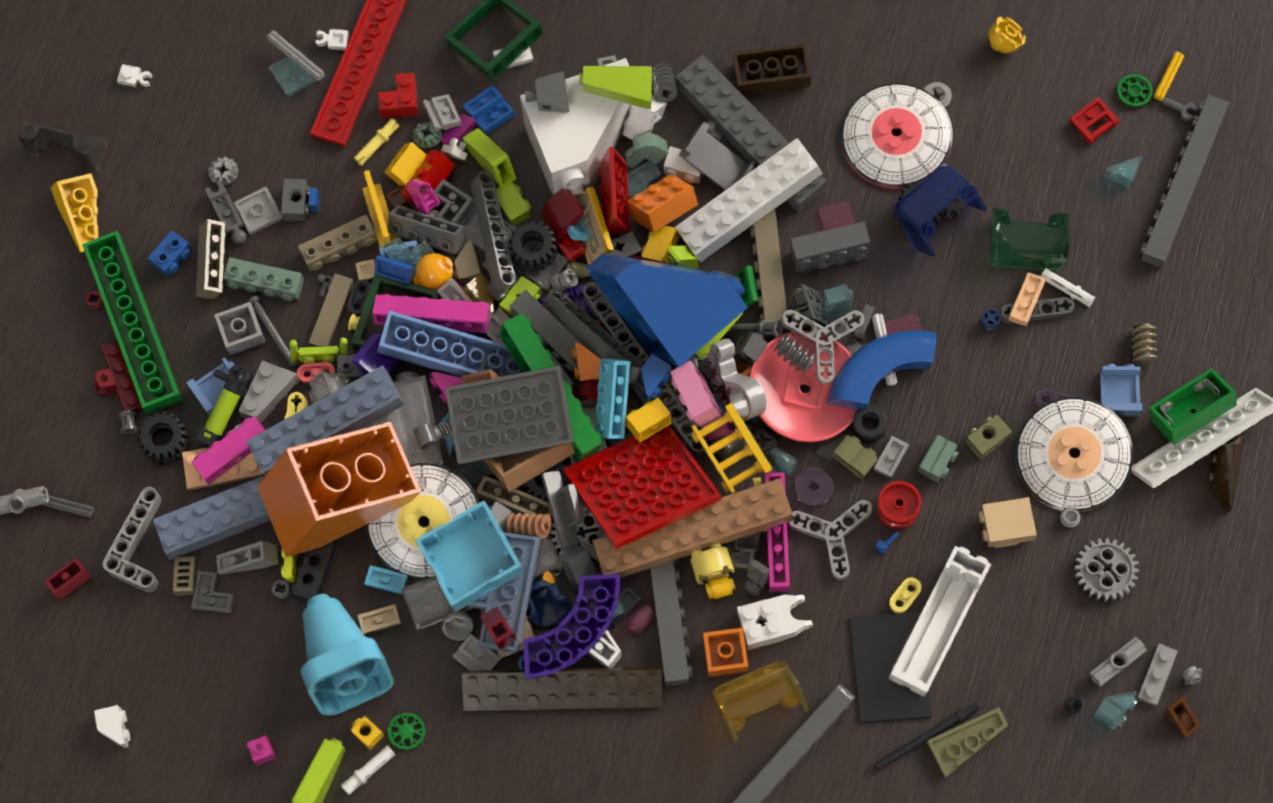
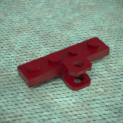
(117, 378)

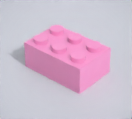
(695, 394)

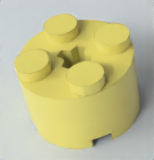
(711, 563)

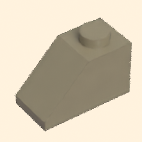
(466, 264)

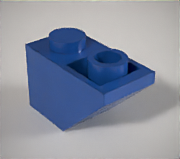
(654, 374)

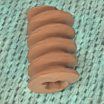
(529, 525)

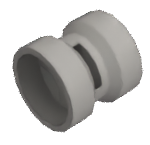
(565, 280)

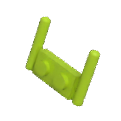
(313, 354)

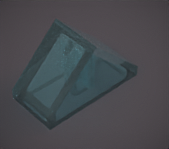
(1124, 172)

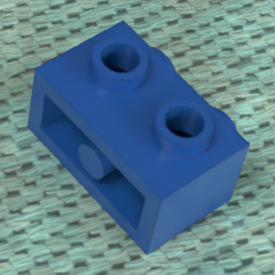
(170, 254)

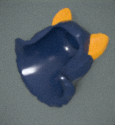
(546, 603)

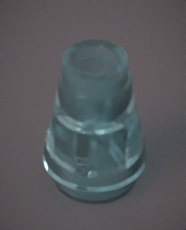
(783, 460)

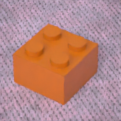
(725, 652)

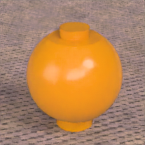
(433, 271)

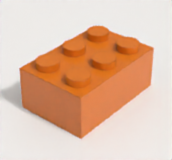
(662, 202)

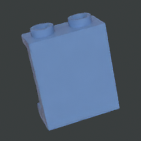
(209, 387)
(1121, 389)

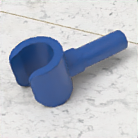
(882, 546)

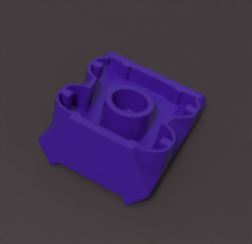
(368, 360)

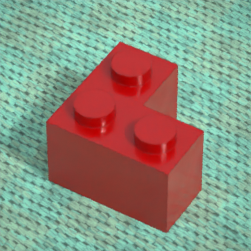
(400, 102)

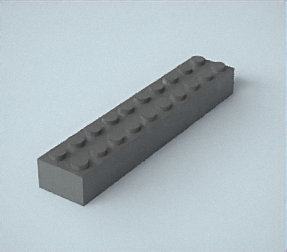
(738, 121)

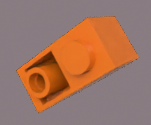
(587, 364)

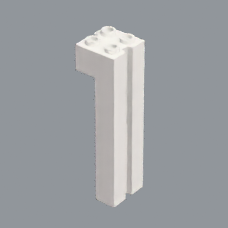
(940, 620)

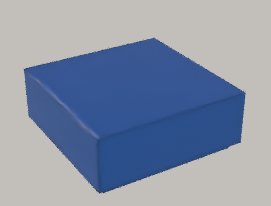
(314, 199)

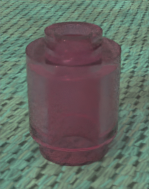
(640, 619)

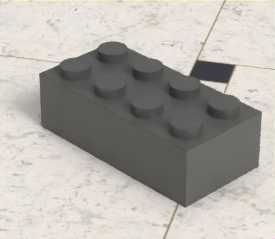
(829, 247)

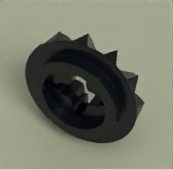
(769, 435)

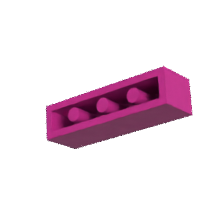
(228, 451)

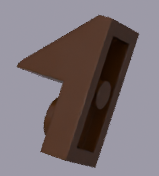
(1182, 716)

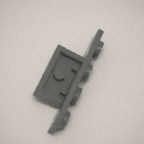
(564, 508)

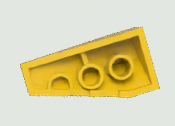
(78, 207)

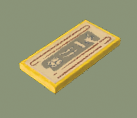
(593, 219)

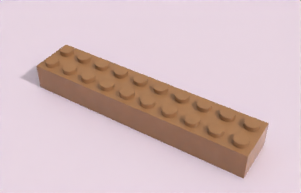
(718, 523)

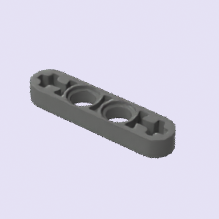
(1038, 314)

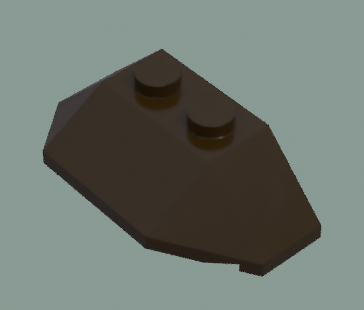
(1226, 471)

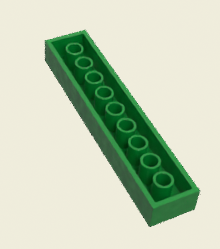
(132, 323)

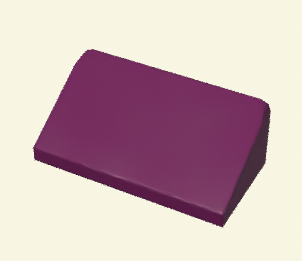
(459, 132)

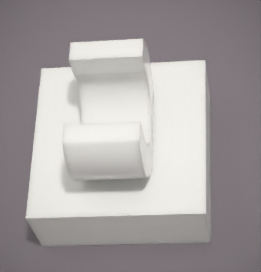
(454, 151)

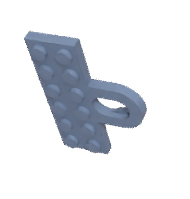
(514, 595)

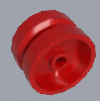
(889, 504)

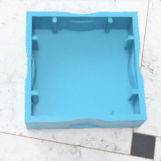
(470, 556)

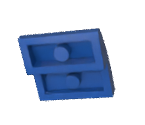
(489, 110)

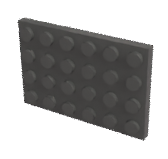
(509, 415)

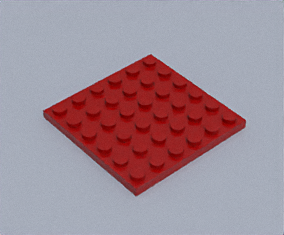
(641, 486)

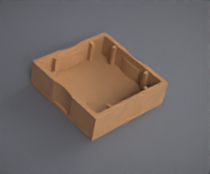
(522, 467)

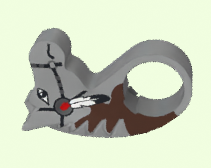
(729, 386)

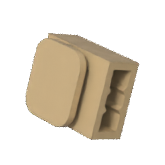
(1007, 522)

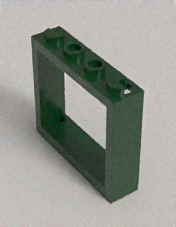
(506, 55)
(375, 289)

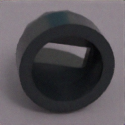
(1073, 705)

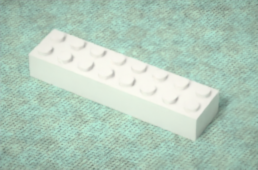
(749, 200)

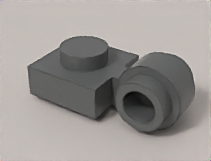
(758, 578)

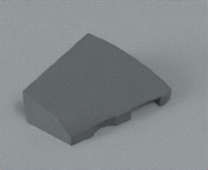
(745, 550)

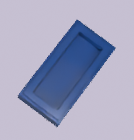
(393, 269)

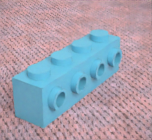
(612, 398)

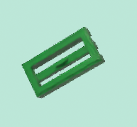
(748, 283)

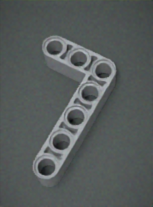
(132, 542)

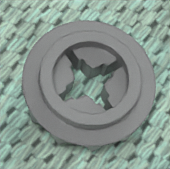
(940, 89)
(228, 176)

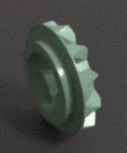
(430, 140)

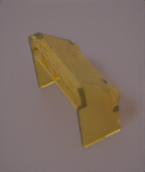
(756, 693)

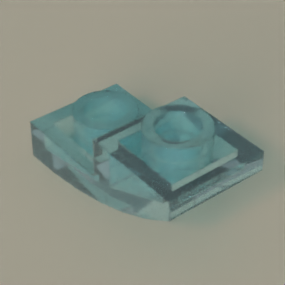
(475, 472)

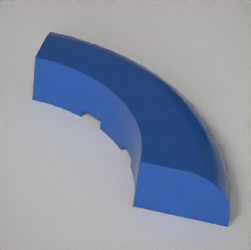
(876, 361)

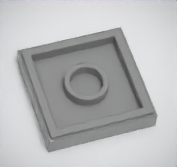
(258, 210)

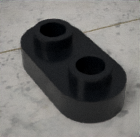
(357, 298)

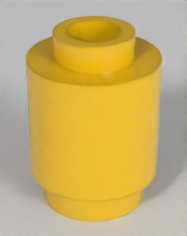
(720, 587)

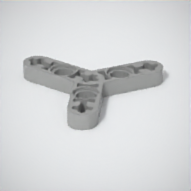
(822, 346)
(832, 542)

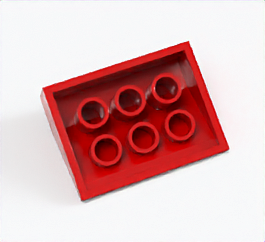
(614, 193)

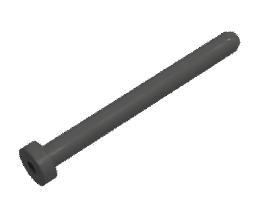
(255, 301)

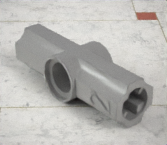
(27, 499)
(1126, 654)

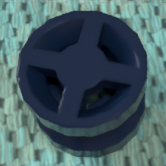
(993, 316)

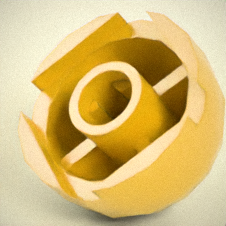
(1005, 35)

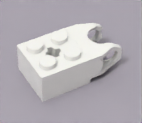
(777, 618)

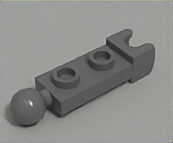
(227, 213)

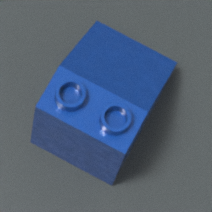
(668, 305)

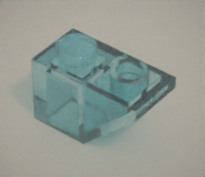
(1114, 707)

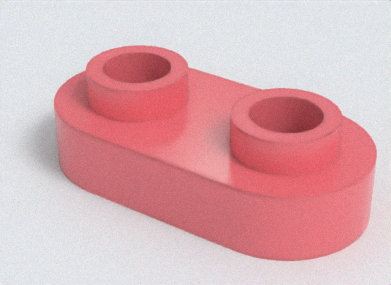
(314, 368)

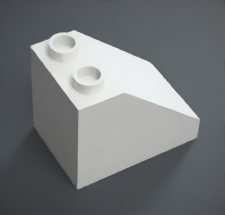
(575, 141)

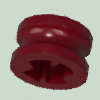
(89, 301)

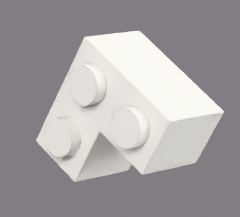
(642, 119)

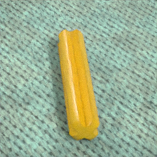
(1168, 76)

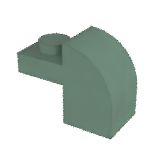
(646, 146)

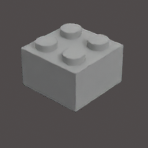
(240, 328)

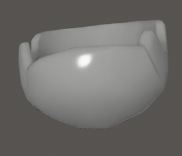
(458, 625)

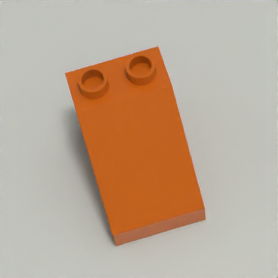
(336, 487)

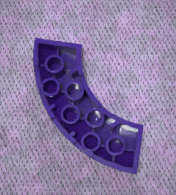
(578, 631)

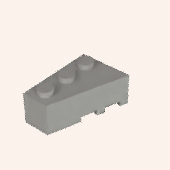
(267, 390)

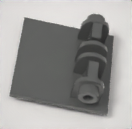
(810, 304)

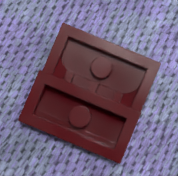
(562, 212)

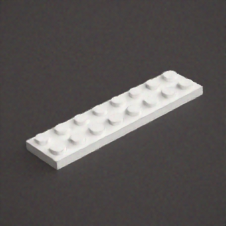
(1174, 458)

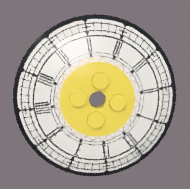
(441, 499)

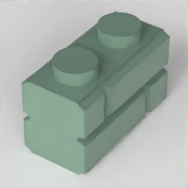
(937, 459)

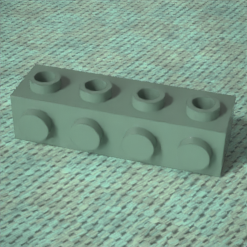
(263, 279)

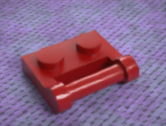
(1091, 115)

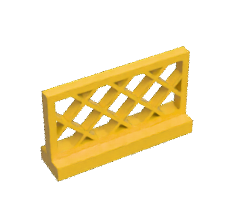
(378, 210)

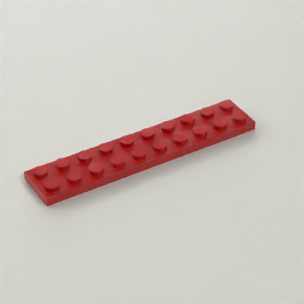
(357, 70)

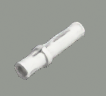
(1067, 287)
(361, 775)

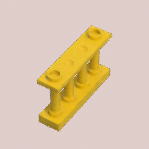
(751, 448)

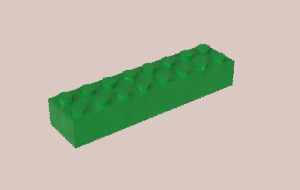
(530, 355)

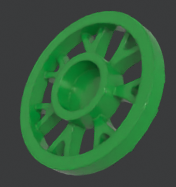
(1134, 90)
(406, 731)

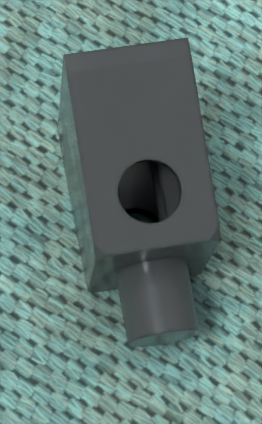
(550, 93)

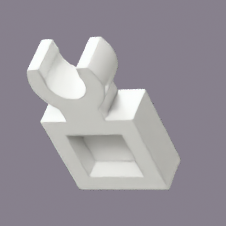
(335, 39)
(132, 75)

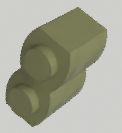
(855, 456)

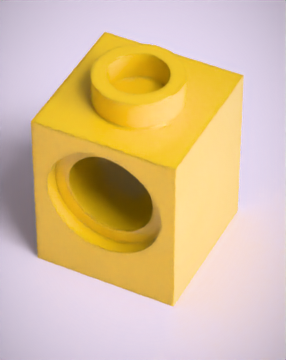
(371, 739)

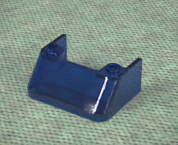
(929, 199)

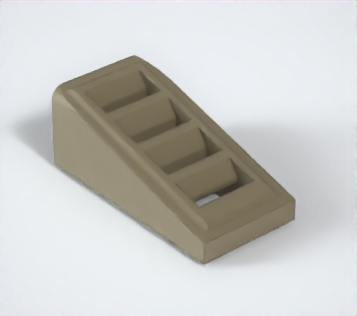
(185, 590)

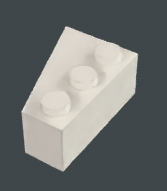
(606, 651)

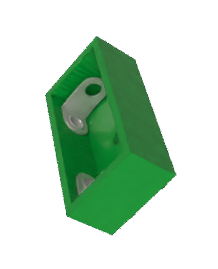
(1206, 395)

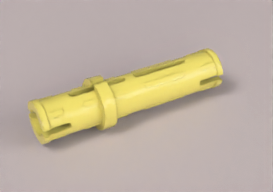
(381, 137)

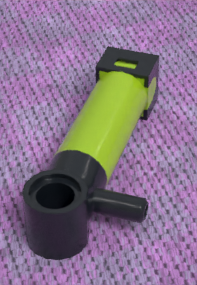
(225, 404)

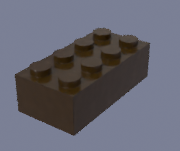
(772, 69)

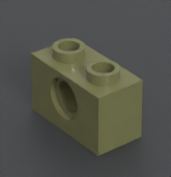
(982, 446)

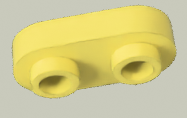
(905, 596)

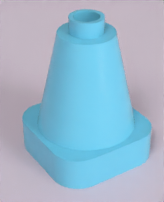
(341, 662)

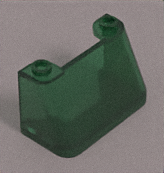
(1029, 243)

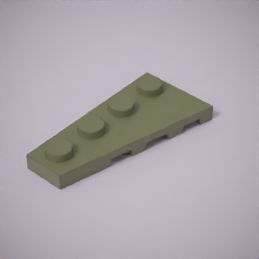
(962, 742)

